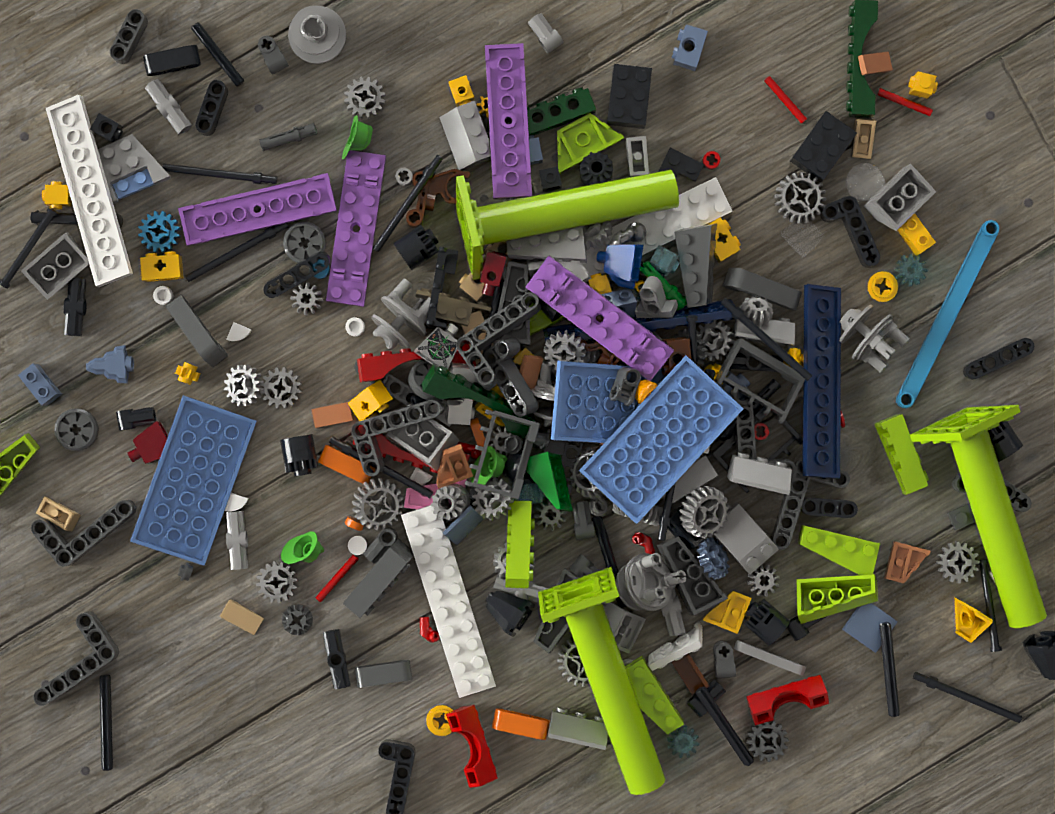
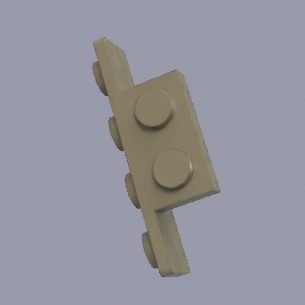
(454, 310)

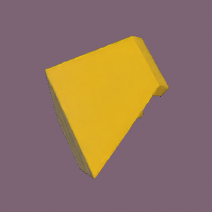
(969, 621)

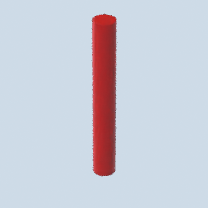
(785, 99)
(905, 102)
(337, 577)

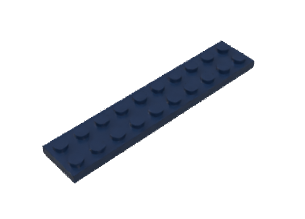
(705, 313)
(823, 389)

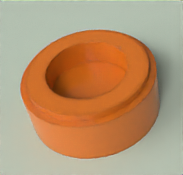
(354, 523)

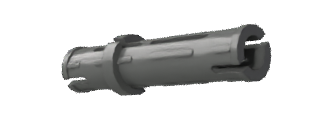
(295, 134)

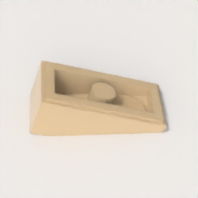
(864, 138)
(58, 514)
(241, 617)

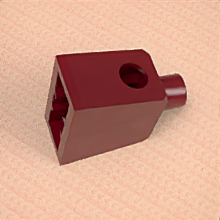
(496, 263)
(149, 444)

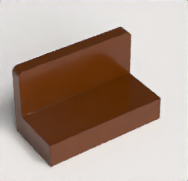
(690, 673)

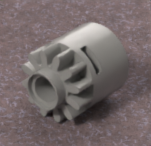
(459, 497)

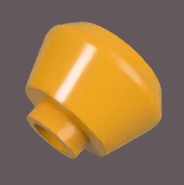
(644, 390)

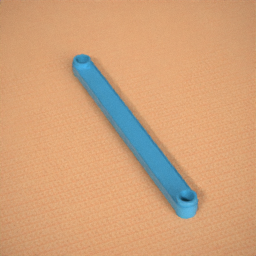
(947, 314)

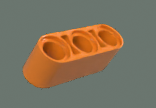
(343, 464)
(520, 724)

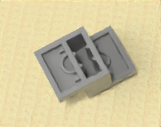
(624, 625)

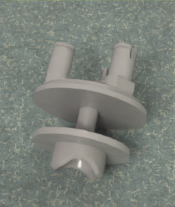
(317, 34)
(412, 317)
(873, 338)
(546, 390)
(647, 582)

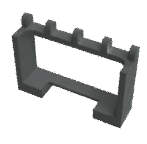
(786, 372)
(530, 439)

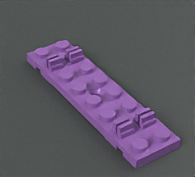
(508, 141)
(278, 206)
(357, 207)
(616, 332)

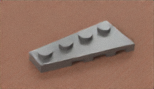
(560, 245)

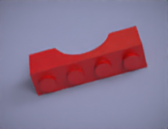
(806, 691)
(480, 767)

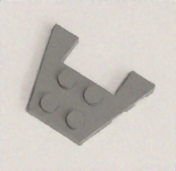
(127, 158)

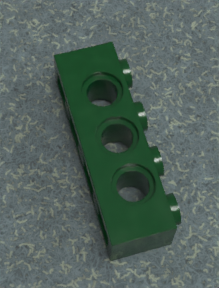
(567, 115)

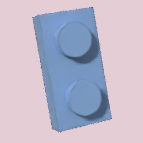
(133, 184)

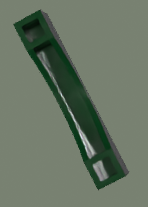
(861, 97)
(444, 385)

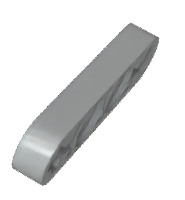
(770, 657)

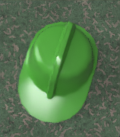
(359, 137)
(492, 466)
(302, 548)

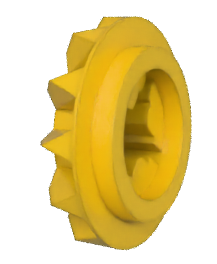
(890, 282)
(433, 724)

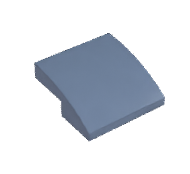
(463, 525)
(865, 627)

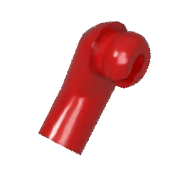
(469, 448)
(645, 541)
(427, 632)

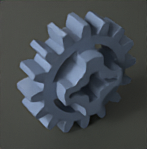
(713, 558)

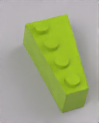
(15, 459)
(847, 551)
(833, 595)

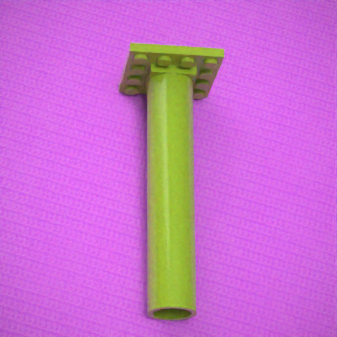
(558, 210)
(991, 506)
(583, 608)

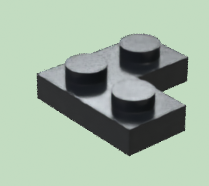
(681, 165)

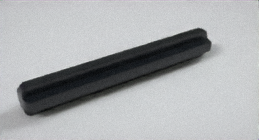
(217, 54)

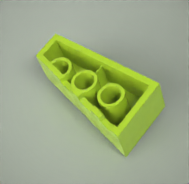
(902, 454)
(518, 545)
(652, 696)

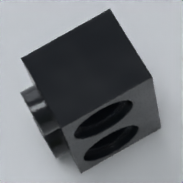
(679, 531)

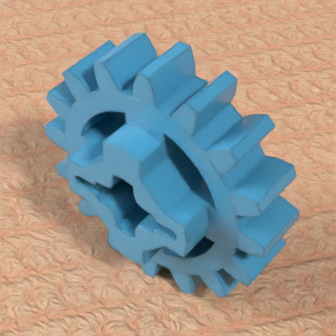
(160, 224)

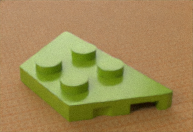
(581, 138)

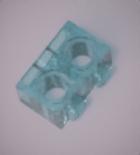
(664, 260)

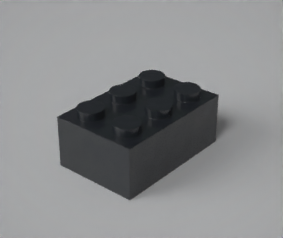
(629, 96)
(823, 146)

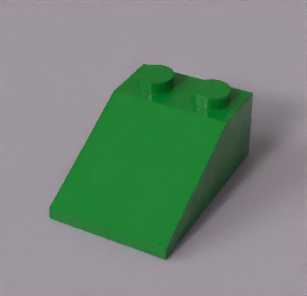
(549, 475)

